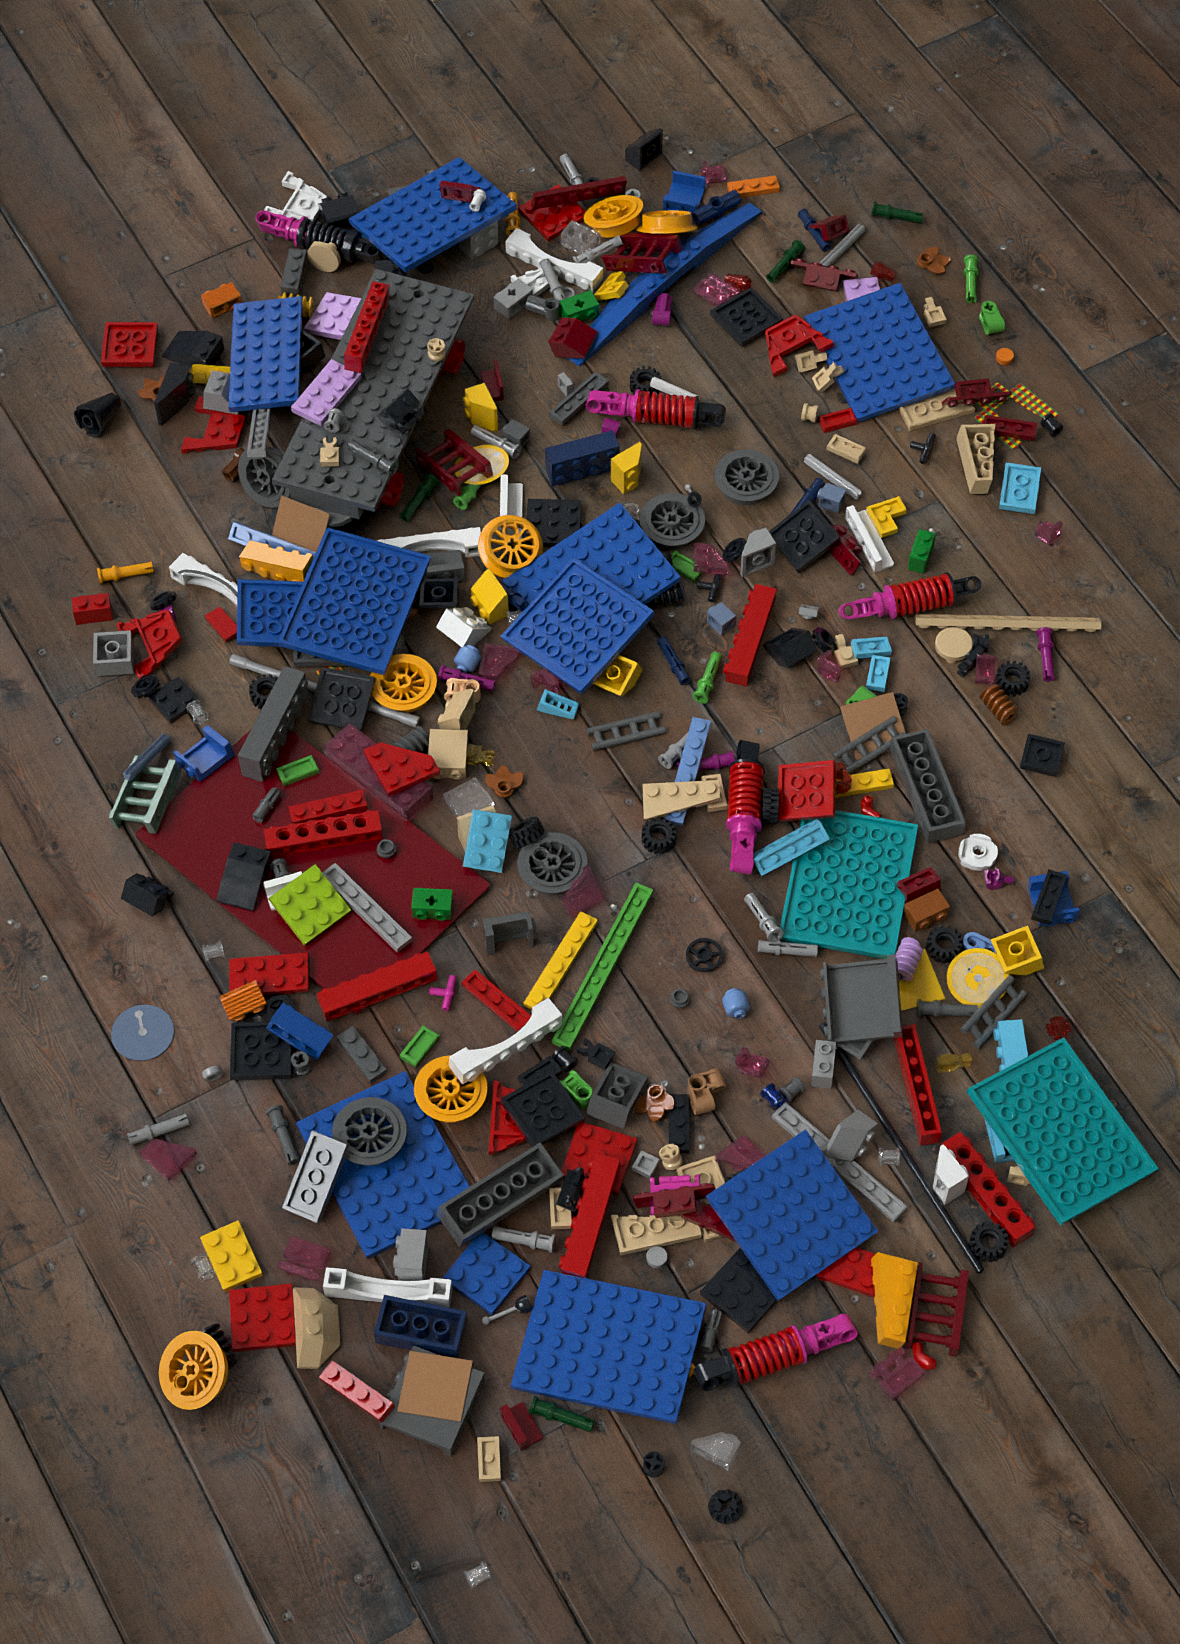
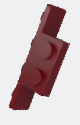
(821, 276)
(975, 391)
(846, 549)
(674, 1201)

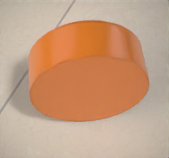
(1004, 356)

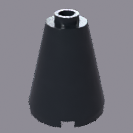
(97, 413)

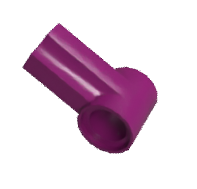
(662, 312)

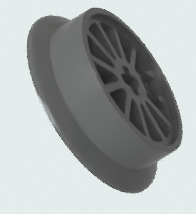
(746, 478)
(257, 484)
(672, 522)
(552, 865)
(345, 1127)

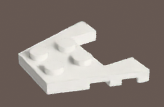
(302, 202)

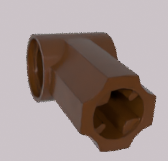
(230, 472)

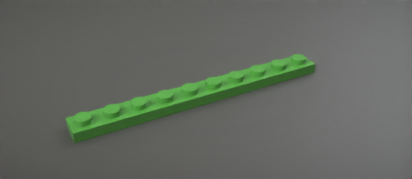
(602, 966)

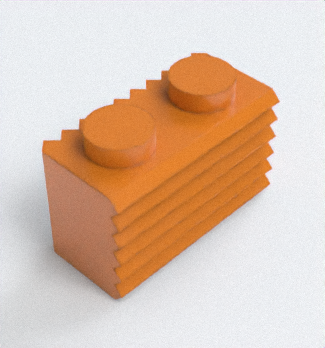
(221, 299)
(243, 1000)

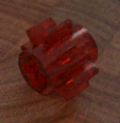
(1058, 1027)

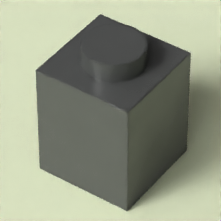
(516, 433)

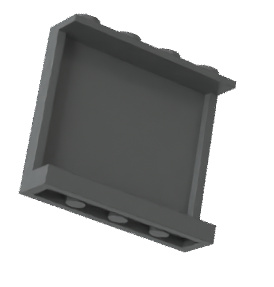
(862, 1000)
(432, 1430)

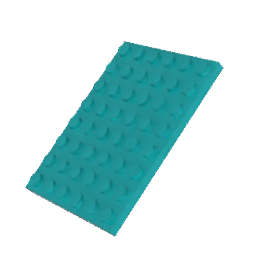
(847, 887)
(1062, 1131)

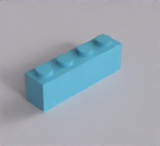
(1010, 1042)

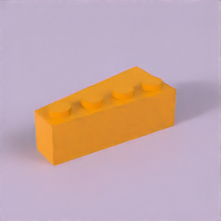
(275, 562)
(894, 1289)

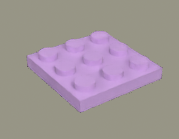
(332, 316)

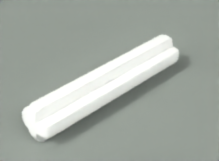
(670, 388)

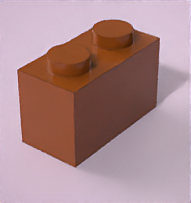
(926, 910)

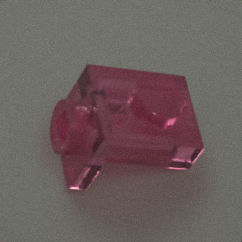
(827, 668)
(985, 669)
(547, 679)
(751, 1064)

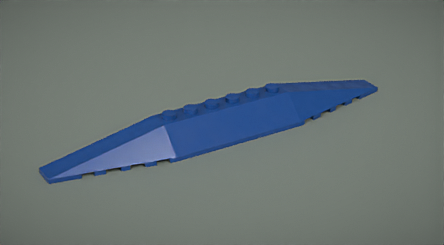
(647, 286)

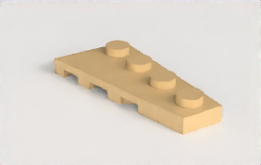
(666, 798)
(643, 1233)

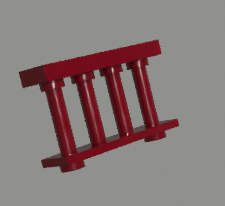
(643, 242)
(460, 449)
(953, 1321)

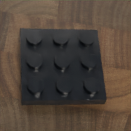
(745, 316)
(553, 519)
(804, 536)
(341, 698)
(258, 1053)
(542, 1109)
(739, 1292)

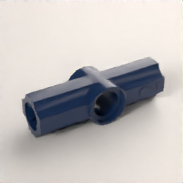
(716, 207)

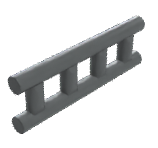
(618, 739)
(858, 743)
(982, 1011)

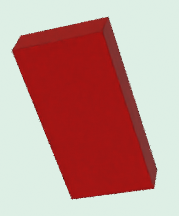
(837, 420)
(222, 624)

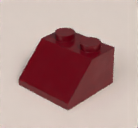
(572, 338)

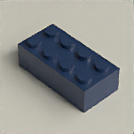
(581, 458)
(419, 1324)

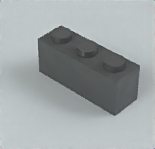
(294, 272)

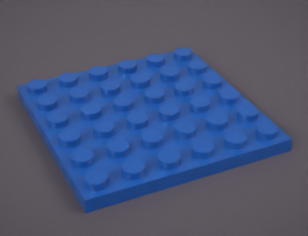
(577, 625)
(791, 1214)

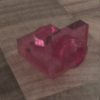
(713, 174)

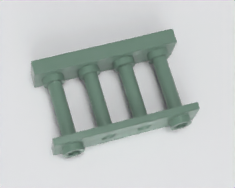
(156, 805)

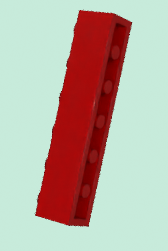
(750, 636)
(376, 986)
(918, 1086)
(590, 1217)

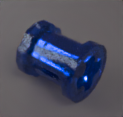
(773, 1096)

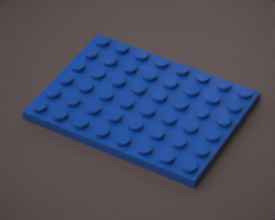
(422, 224)
(882, 352)
(610, 547)
(354, 601)
(402, 1189)
(609, 1346)

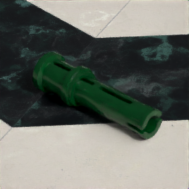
(890, 212)
(790, 254)
(422, 492)
(551, 1411)

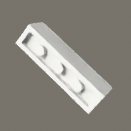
(510, 501)
(868, 539)

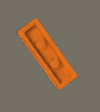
(755, 186)

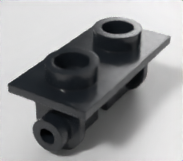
(571, 1189)

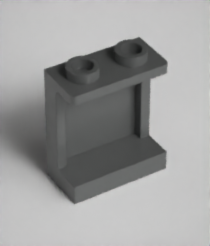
(508, 928)

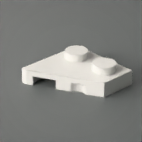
(535, 280)

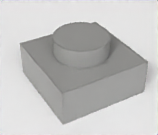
(565, 384)
(808, 611)
(645, 1164)

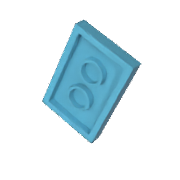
(1020, 488)
(487, 840)

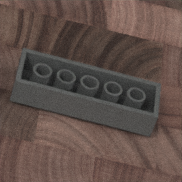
(273, 724)
(927, 785)
(499, 1194)

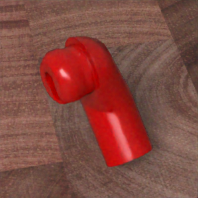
(867, 807)
(922, 1359)

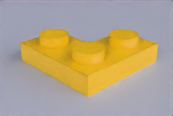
(612, 287)
(882, 514)

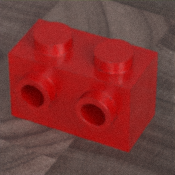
(92, 608)

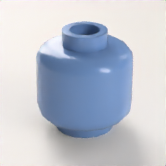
(467, 658)
(736, 1003)

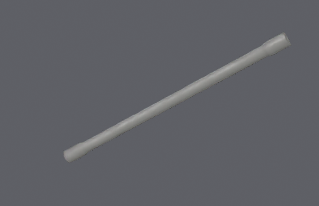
(403, 717)

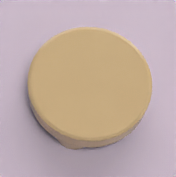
(324, 256)
(953, 644)

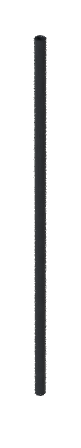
(907, 1157)

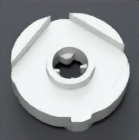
(974, 861)

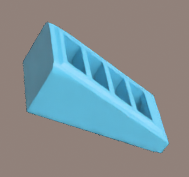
(549, 708)

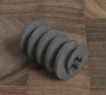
(414, 740)

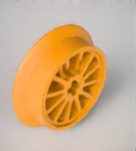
(614, 215)
(666, 222)
(513, 522)
(404, 685)
(428, 1075)
(195, 1370)

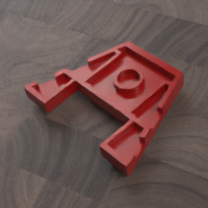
(789, 336)
(221, 432)
(159, 636)

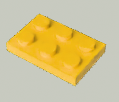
(231, 1256)

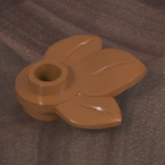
(933, 261)
(150, 388)
(504, 780)
(655, 1105)

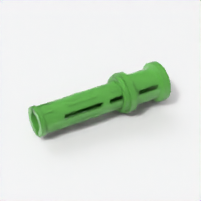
(971, 272)
(468, 494)
(706, 684)

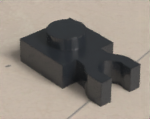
(970, 661)
(598, 1055)

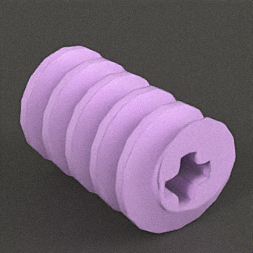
(907, 957)

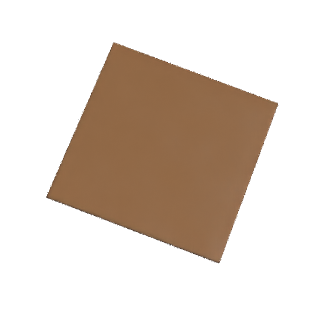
(300, 523)
(866, 715)
(435, 1386)

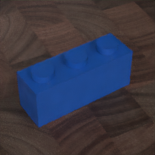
(299, 1031)

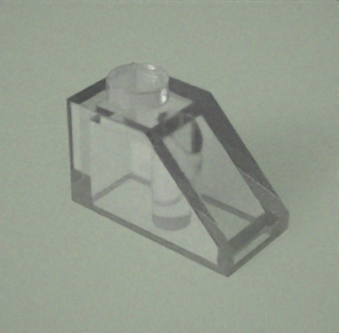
(717, 1448)

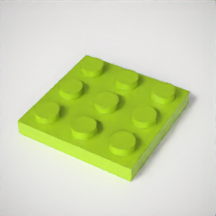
(309, 904)

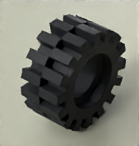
(642, 375)
(1013, 669)
(257, 686)
(770, 805)
(661, 826)
(526, 832)
(948, 934)
(990, 1230)

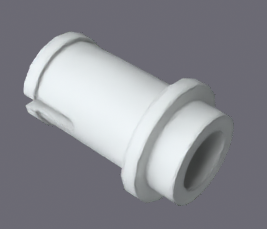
(478, 197)

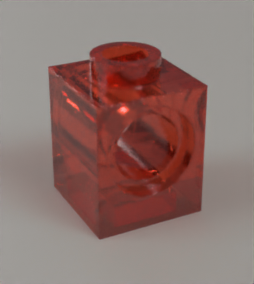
(842, 774)

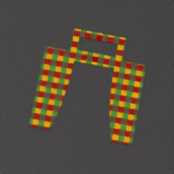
(1025, 398)

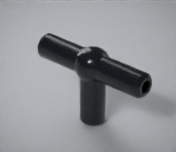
(925, 448)
(713, 587)

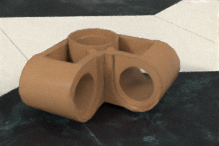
(710, 1083)

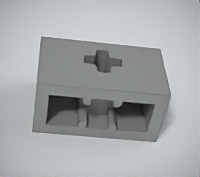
(512, 298)
(823, 1064)

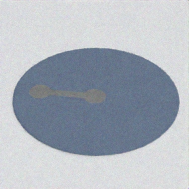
(142, 1032)

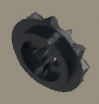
(734, 550)
(163, 600)
(823, 640)
(145, 686)
(274, 1003)
(726, 1516)

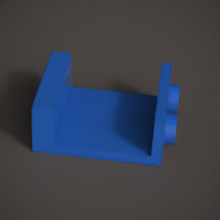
(684, 192)
(1065, 909)

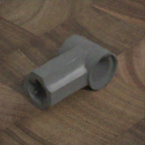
(547, 307)

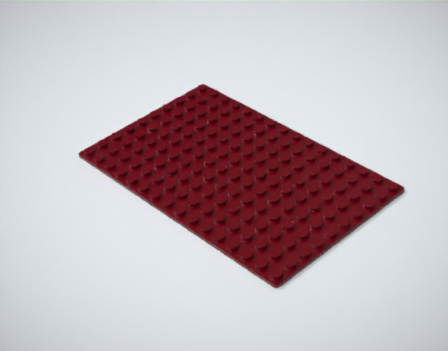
(219, 810)

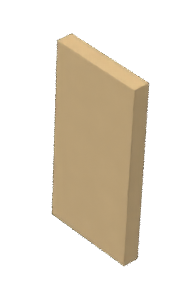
(931, 411)
(709, 1173)

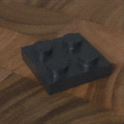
(172, 699)
(1042, 755)

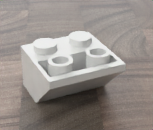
(463, 626)
(949, 1176)

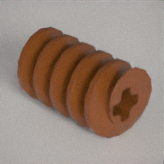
(999, 704)

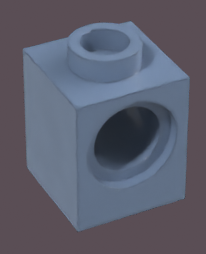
(831, 497)
(721, 618)

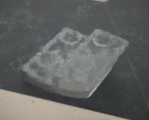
(467, 797)

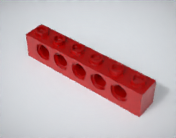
(366, 327)
(331, 839)
(1017, 1231)

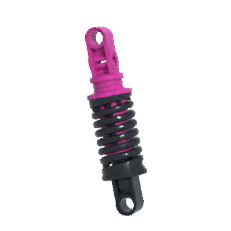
(305, 232)

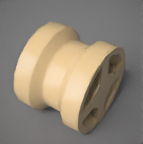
(434, 345)
(809, 412)
(671, 1157)

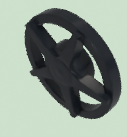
(704, 955)

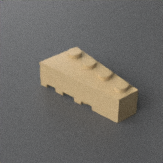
(977, 454)

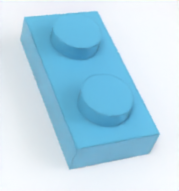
(871, 646)
(878, 673)

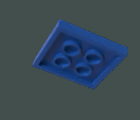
(486, 1273)

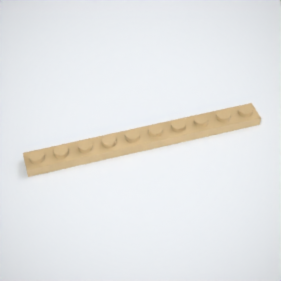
(1015, 622)

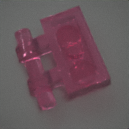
(712, 293)
(305, 1253)
(901, 1377)

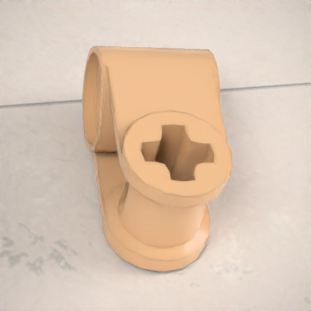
(461, 685)

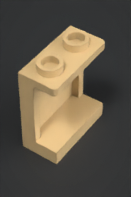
(449, 752)

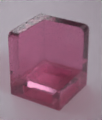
(1048, 532)

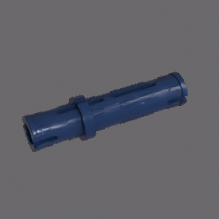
(815, 232)
(810, 493)
(514, 598)
(677, 666)

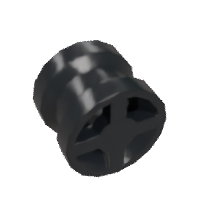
(981, 640)
(902, 700)
(654, 1459)

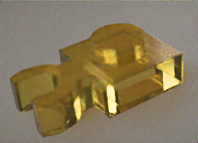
(475, 754)
(950, 1062)

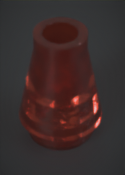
(882, 271)
(740, 282)

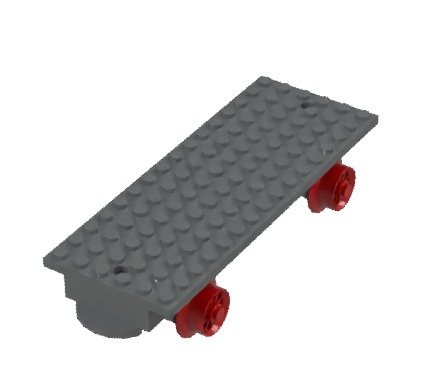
(395, 363)

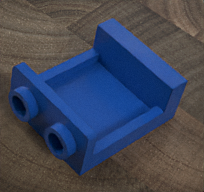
(205, 755)

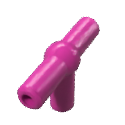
(448, 993)

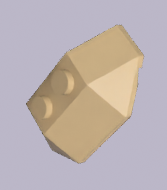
(315, 1327)

